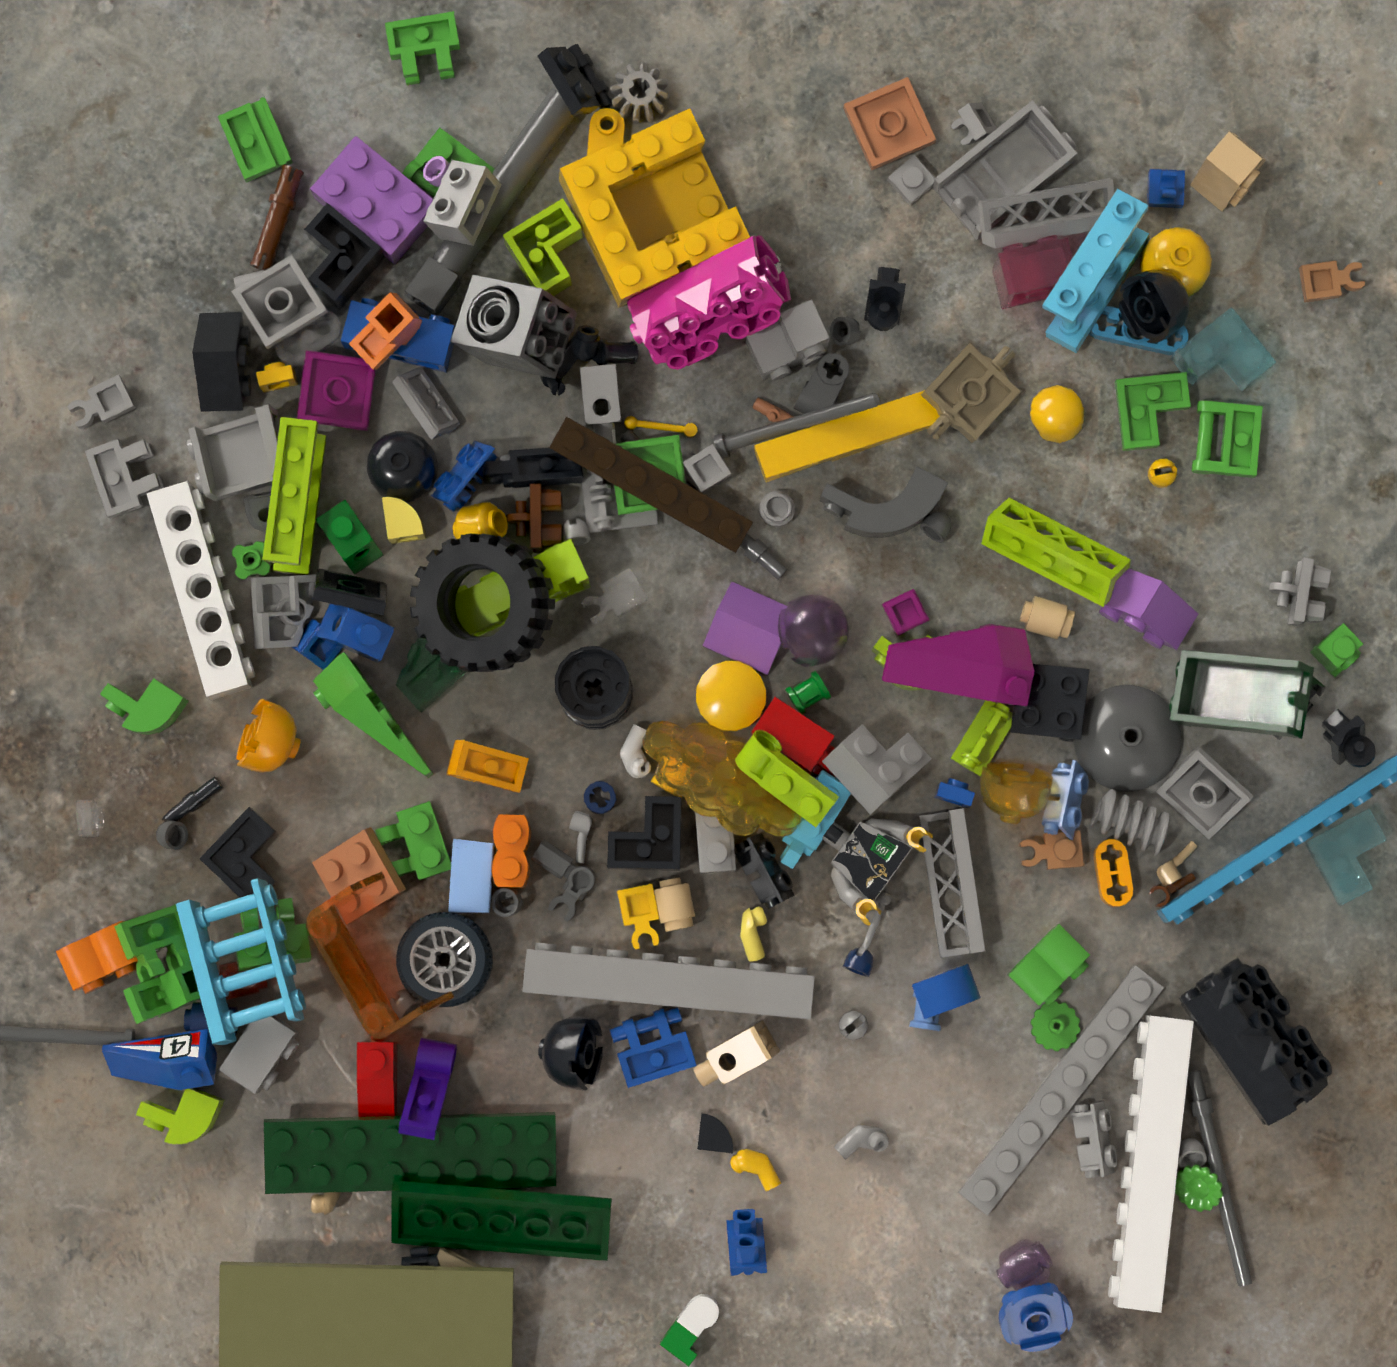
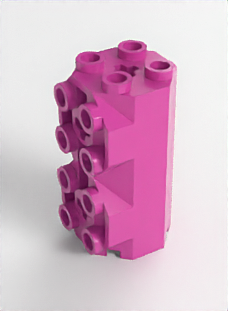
(724, 294)

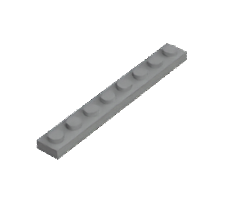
(1060, 1090)

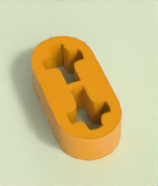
(1122, 873)

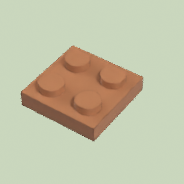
(889, 123)
(353, 862)

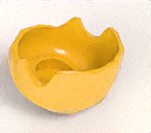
(1057, 413)

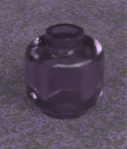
(1024, 1265)

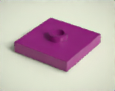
(336, 390)

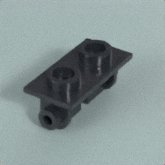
(759, 855)

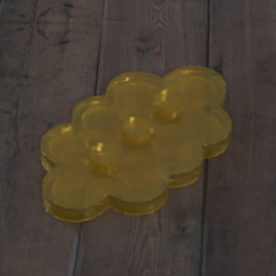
(703, 770)

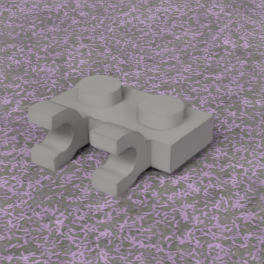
(115, 479)

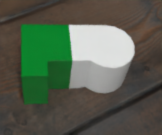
(697, 1315)

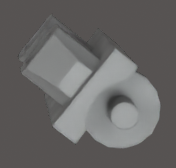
(1301, 607)

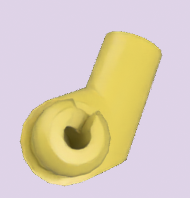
(749, 933)

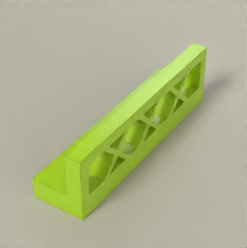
(1049, 553)

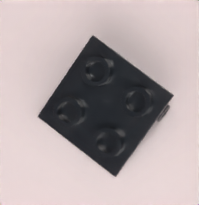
(1054, 703)

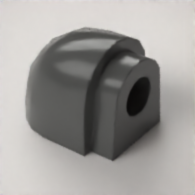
(257, 509)

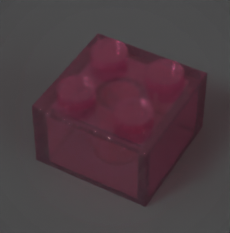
(1030, 272)

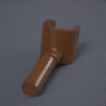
(1172, 888)

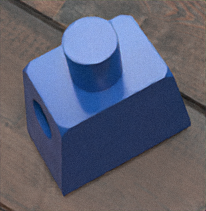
(356, 632)

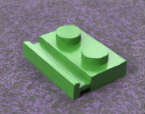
(255, 139)

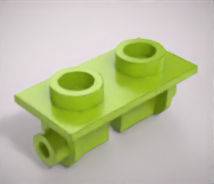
(983, 736)

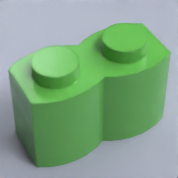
(1049, 965)

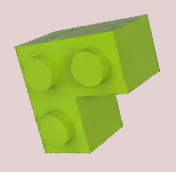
(538, 241)

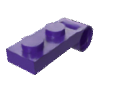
(428, 1088)

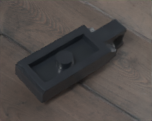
(532, 466)

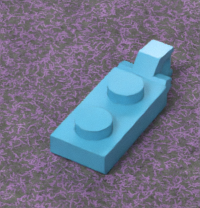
(808, 837)

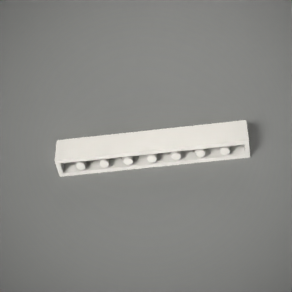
(1152, 1163)

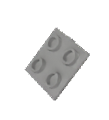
(602, 507)

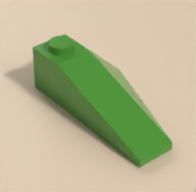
(352, 697)

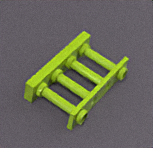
(294, 496)

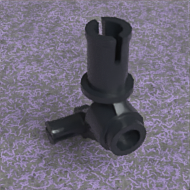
(588, 345)

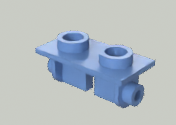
(1069, 784)

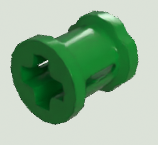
(808, 692)

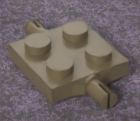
(971, 392)

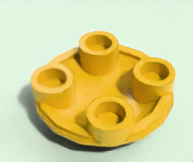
(731, 695)

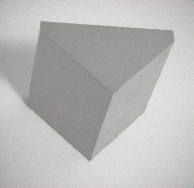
(279, 301)
(1204, 793)

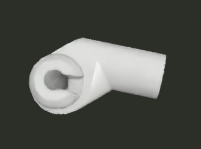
(632, 754)

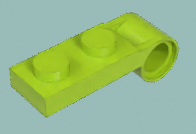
(784, 779)

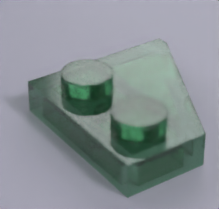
(425, 676)

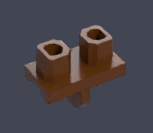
(540, 501)

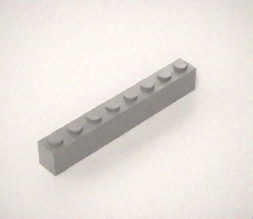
(668, 983)

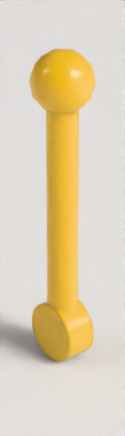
(689, 429)

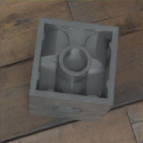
(514, 326)

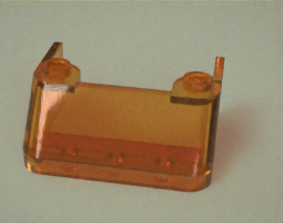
(351, 970)

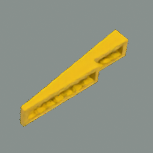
(844, 436)

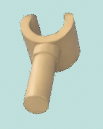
(1168, 872)

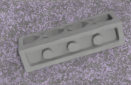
(1059, 225)
(965, 880)

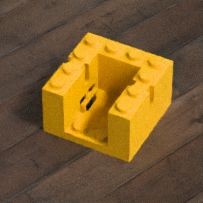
(655, 216)

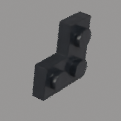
(233, 853)

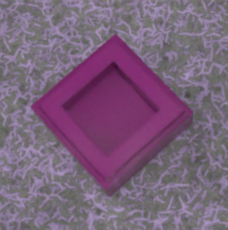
(905, 612)

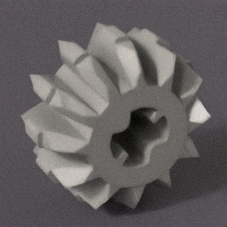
(630, 102)

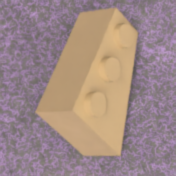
(1228, 172)

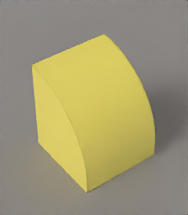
(402, 521)

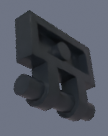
(575, 79)

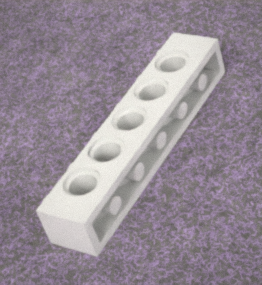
(166, 507)

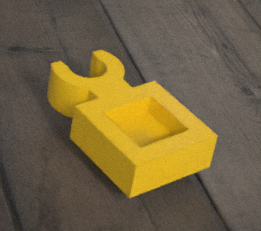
(637, 909)

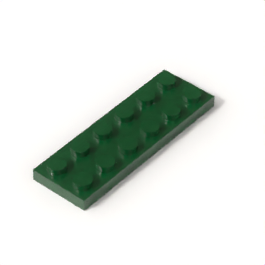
(500, 1220)

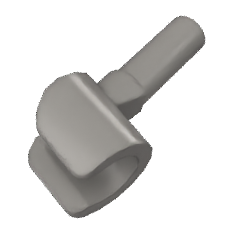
(581, 823)

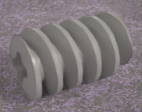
(1131, 821)

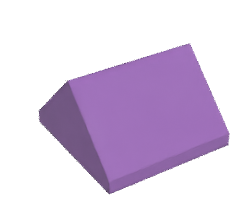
(746, 628)

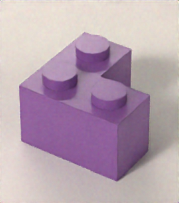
(1150, 609)

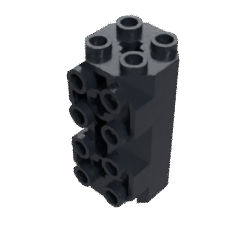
(1248, 1032)

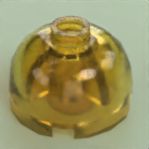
(1013, 791)

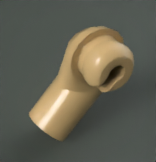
(324, 1202)

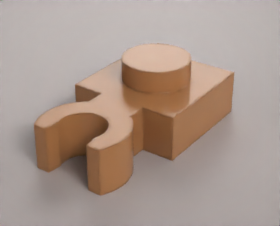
(1325, 281)
(1057, 851)

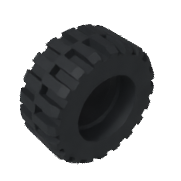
(438, 593)

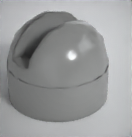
(577, 532)
(847, 1019)
(1191, 1153)

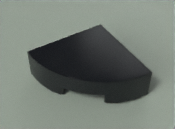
(714, 1135)

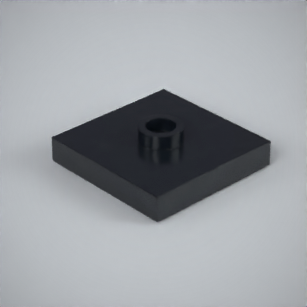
(350, 591)

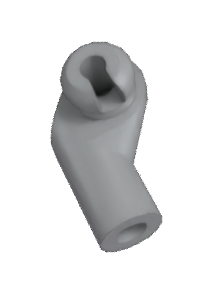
(863, 1137)

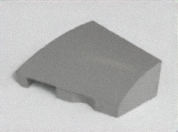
(281, 609)

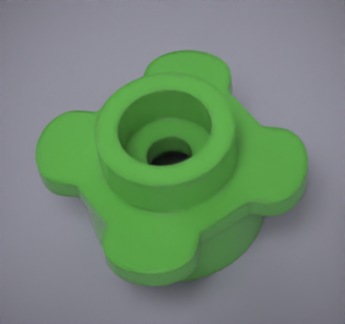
(242, 555)

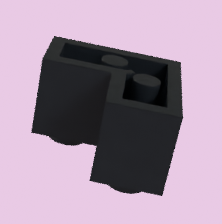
(349, 259)
(219, 361)
(655, 847)

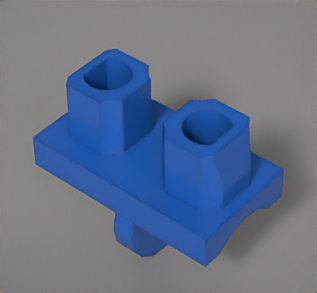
(746, 1243)

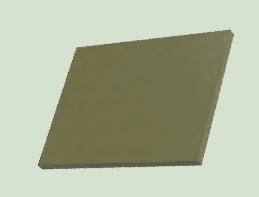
(364, 1315)

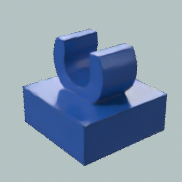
(1166, 188)

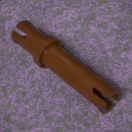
(281, 203)

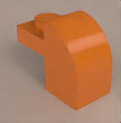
(389, 327)

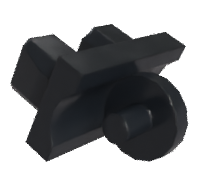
(885, 299)
(1348, 740)

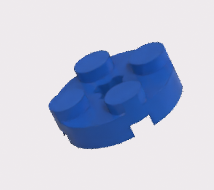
(1030, 1301)

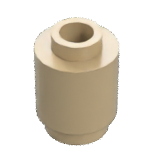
(1047, 618)
(674, 904)

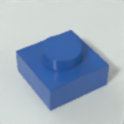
(955, 793)

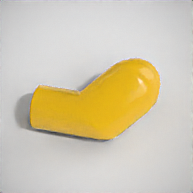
(756, 1163)

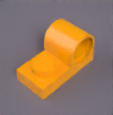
(487, 766)

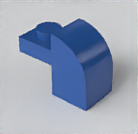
(946, 991)

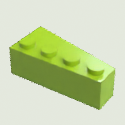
(488, 602)

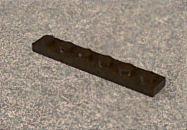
(650, 484)

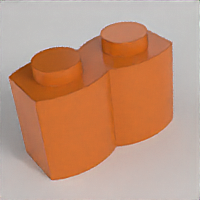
(512, 841)
(95, 959)

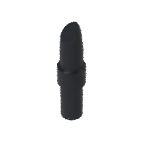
(193, 800)

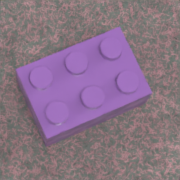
(374, 198)

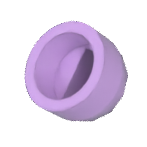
(432, 167)

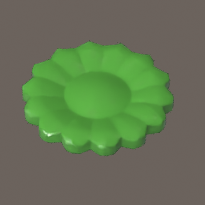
(1055, 1026)
(1198, 1188)

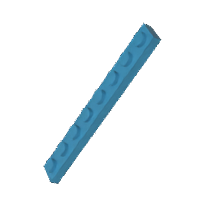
(1270, 848)

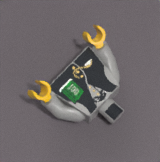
(869, 859)

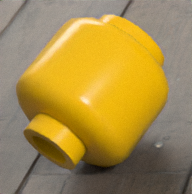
(480, 519)

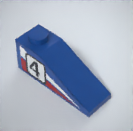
(166, 1061)

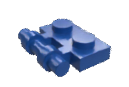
(656, 1058)

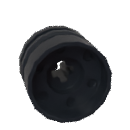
(588, 668)

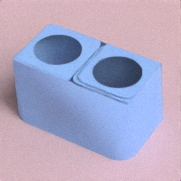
(471, 877)

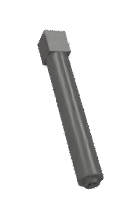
(442, 273)

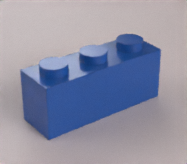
(427, 348)

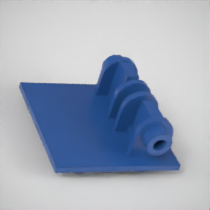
(451, 484)

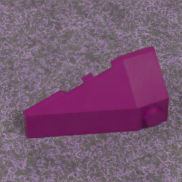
(974, 663)

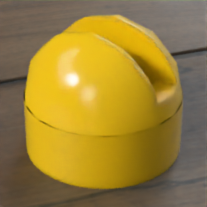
(1162, 480)

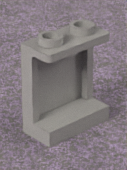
(235, 454)

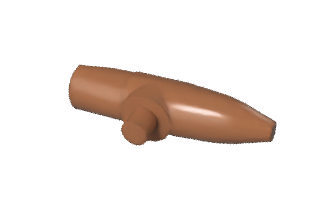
(771, 411)

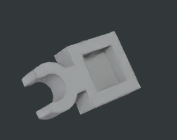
(107, 400)

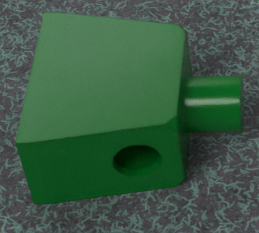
(349, 537)

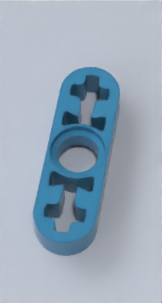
(1124, 339)

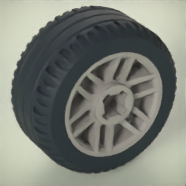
(420, 954)

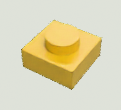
(276, 377)

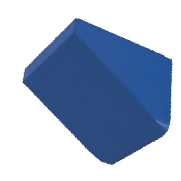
(316, 649)

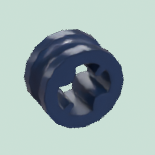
(606, 788)

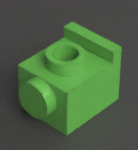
(1338, 650)

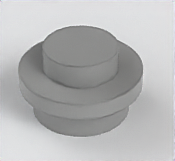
(777, 508)

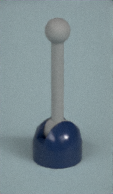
(860, 959)

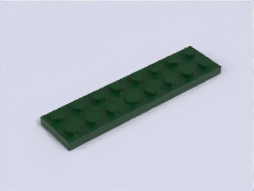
(371, 1154)

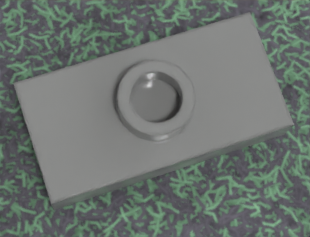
(426, 403)

